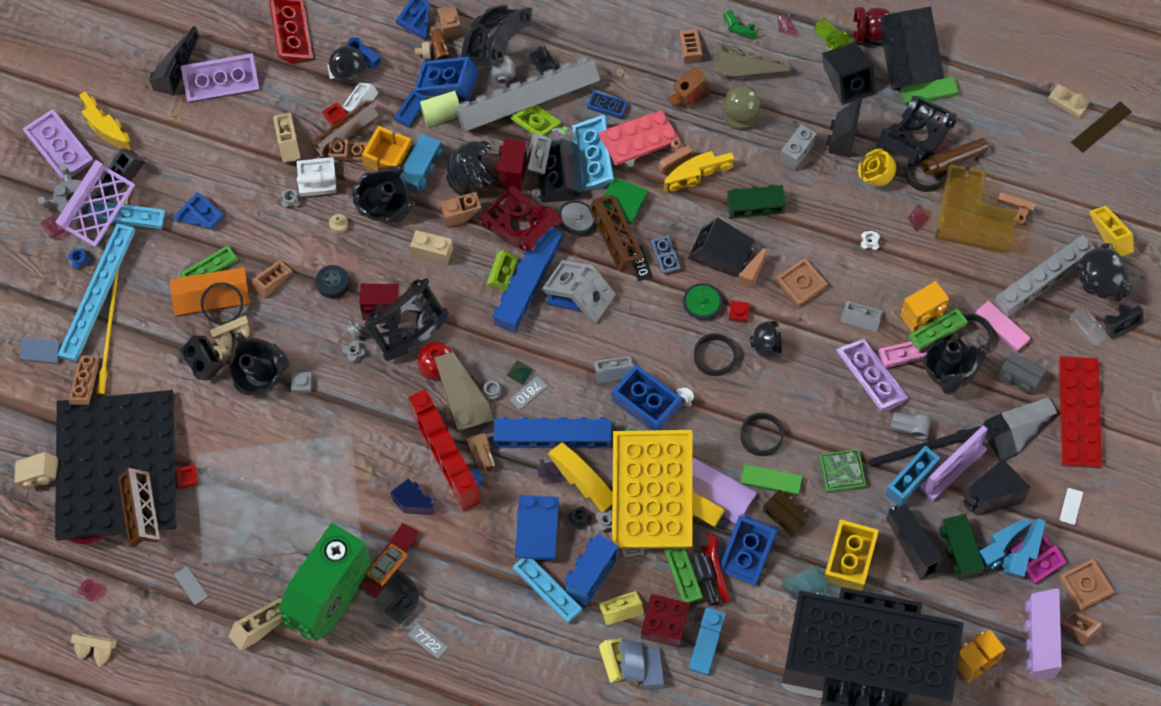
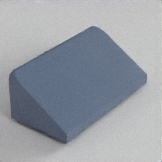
(40, 350)

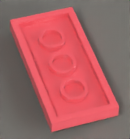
(638, 137)

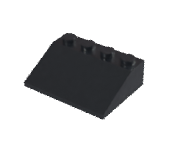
(910, 47)

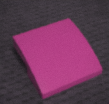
(1047, 560)

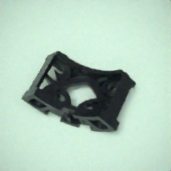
(478, 41)
(920, 150)
(434, 318)

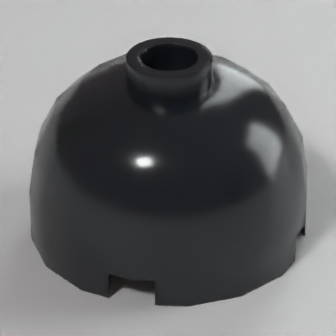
(347, 63)
(767, 340)

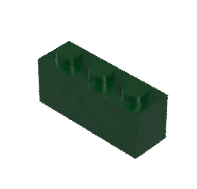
(756, 201)
(961, 547)

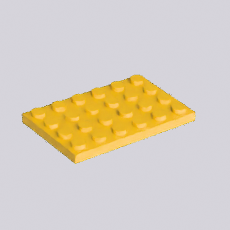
(652, 489)

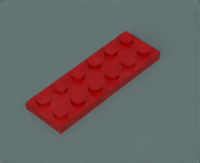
(1080, 412)

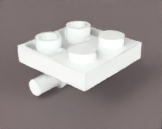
(316, 177)

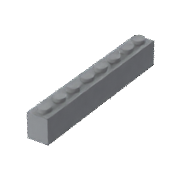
(527, 94)

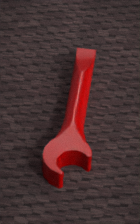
(712, 552)

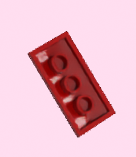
(291, 30)

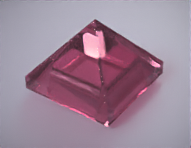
(785, 25)
(917, 218)

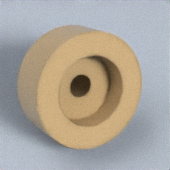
(425, 51)
(338, 223)
(222, 352)

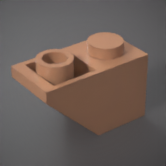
(460, 209)

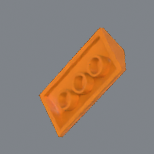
(187, 291)

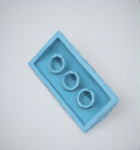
(593, 156)

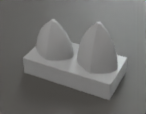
(538, 153)

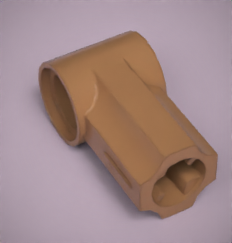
(479, 448)

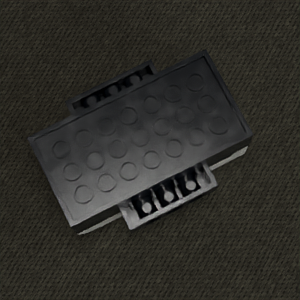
(871, 651)

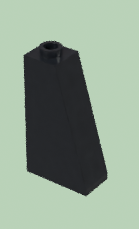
(914, 541)

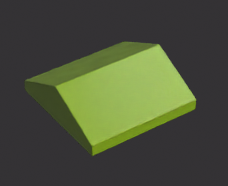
(536, 120)

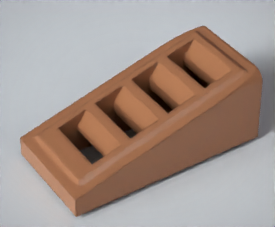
(690, 56)
(750, 273)
(265, 288)

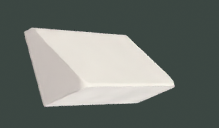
(362, 92)

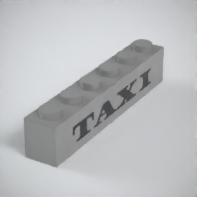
(1042, 277)

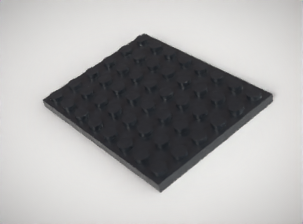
(100, 444)

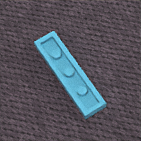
(130, 215)
(547, 589)

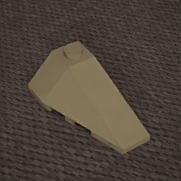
(732, 62)
(463, 396)

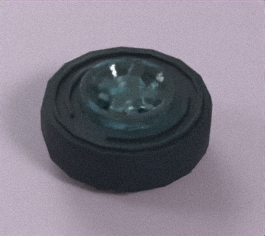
(332, 274)

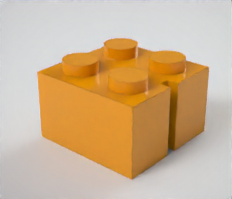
(382, 150)
(924, 306)
(982, 652)

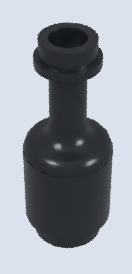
(705, 575)

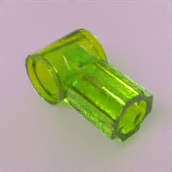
(833, 36)

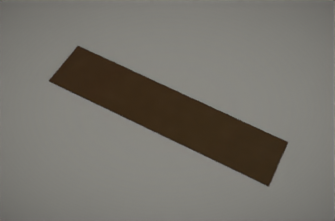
(1101, 127)

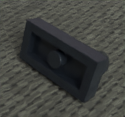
(542, 60)
(1127, 320)

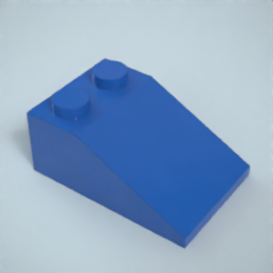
(447, 75)
(537, 527)
(748, 549)

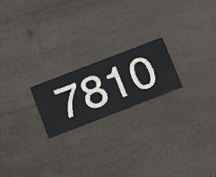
(641, 266)

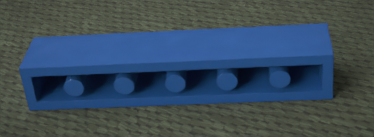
(526, 281)
(551, 432)

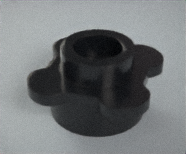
(580, 511)

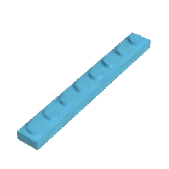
(96, 293)

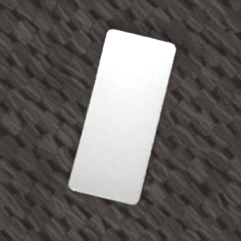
(1071, 506)

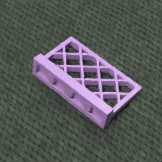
(79, 199)
(954, 466)

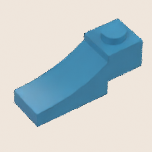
(994, 554)
(1016, 563)
(707, 641)

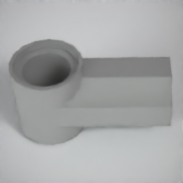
(915, 425)

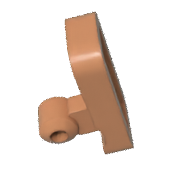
(676, 159)
(1017, 203)

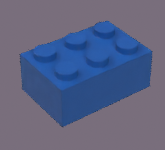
(646, 399)
(591, 569)

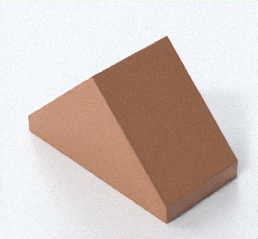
(1080, 627)

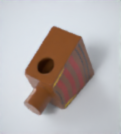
(690, 88)

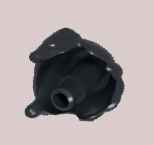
(467, 168)
(383, 195)
(1104, 273)
(953, 363)
(256, 365)

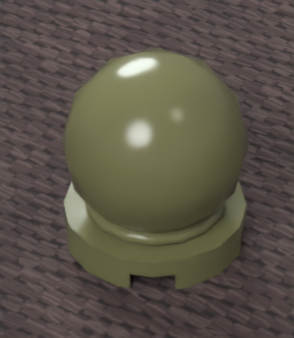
(741, 108)

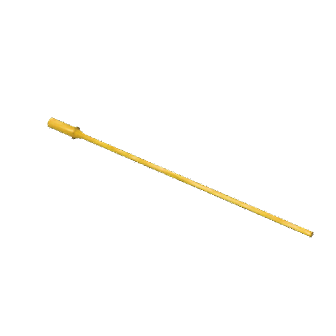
(103, 372)

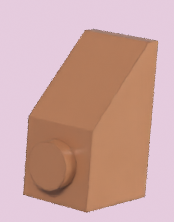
(449, 22)

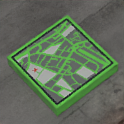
(842, 471)

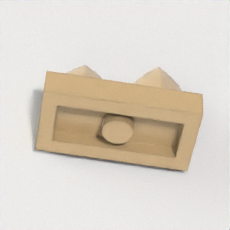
(1068, 101)
(223, 335)
(102, 646)

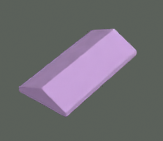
(220, 77)
(872, 375)
(722, 491)

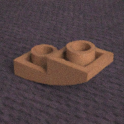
(345, 150)

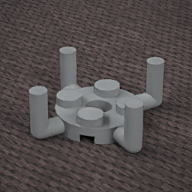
(62, 192)

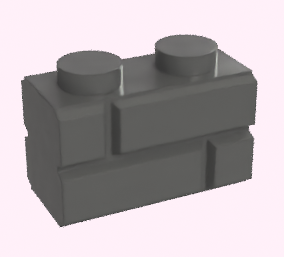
(1021, 373)

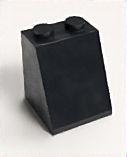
(849, 72)
(722, 247)
(996, 490)

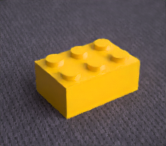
(851, 555)

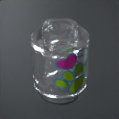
(562, 132)

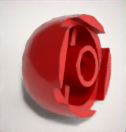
(426, 360)

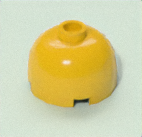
(877, 168)

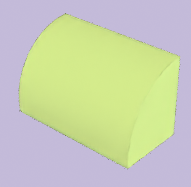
(440, 109)

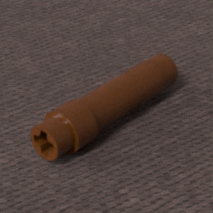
(941, 161)

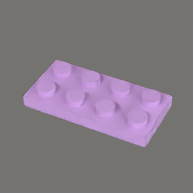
(58, 144)

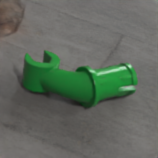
(736, 26)

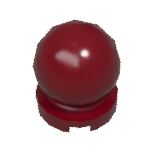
(868, 24)

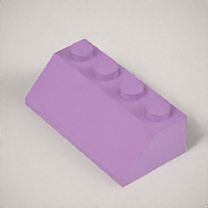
(1044, 634)

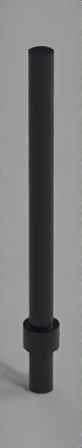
(960, 435)

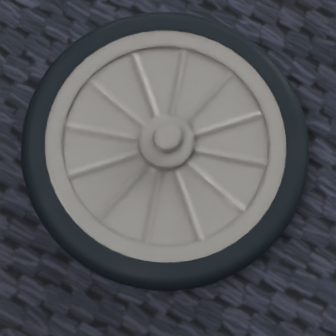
(576, 217)

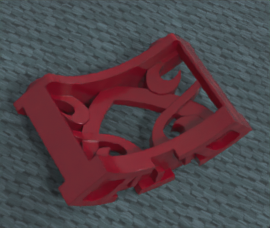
(522, 239)

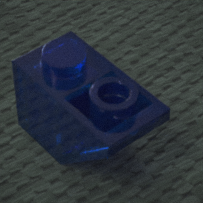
(411, 500)

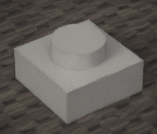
(301, 382)

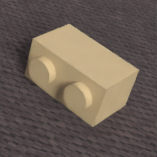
(431, 247)
(36, 470)

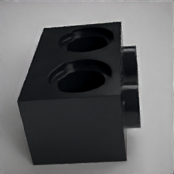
(201, 357)

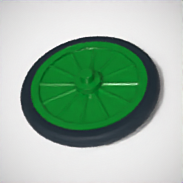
(702, 301)

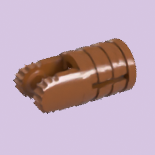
(439, 45)

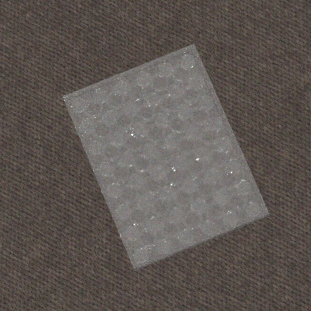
(275, 498)

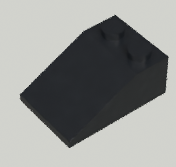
(844, 129)

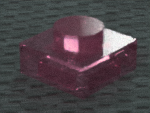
(50, 226)

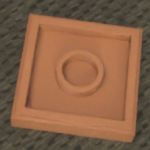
(801, 282)
(1086, 584)

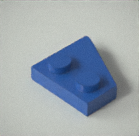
(415, 17)
(199, 212)

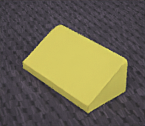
(621, 608)
(612, 658)

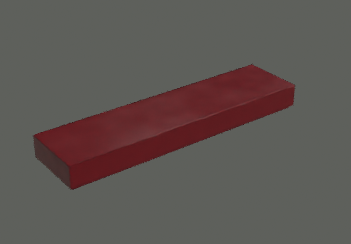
(403, 539)

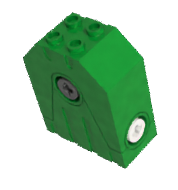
(325, 583)

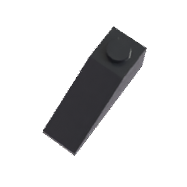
(125, 164)

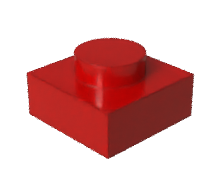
(334, 113)
(739, 311)
(187, 476)

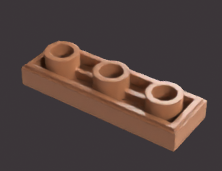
(84, 380)

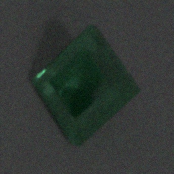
(520, 372)

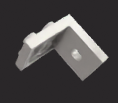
(579, 283)

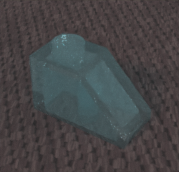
(809, 580)

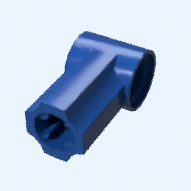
(371, 58)

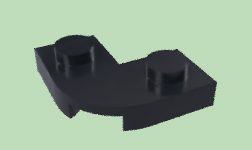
(406, 598)

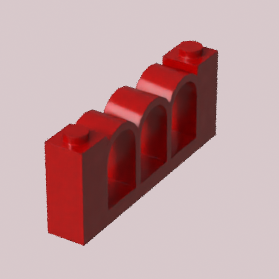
(444, 450)

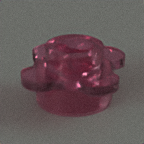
(83, 589)

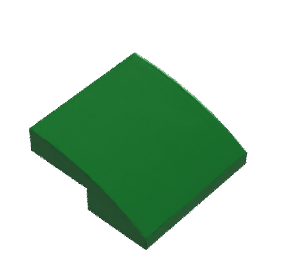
(627, 196)

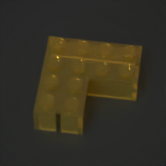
(968, 220)

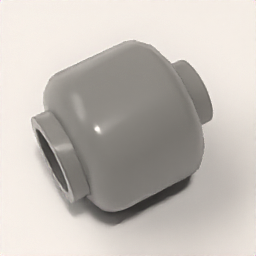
(504, 71)

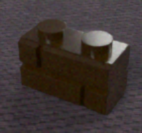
(786, 512)

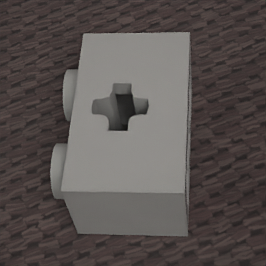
(798, 147)

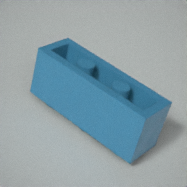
(421, 163)
(912, 476)

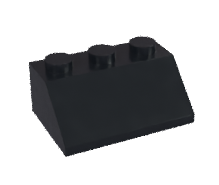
(562, 173)

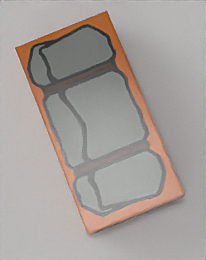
(386, 564)

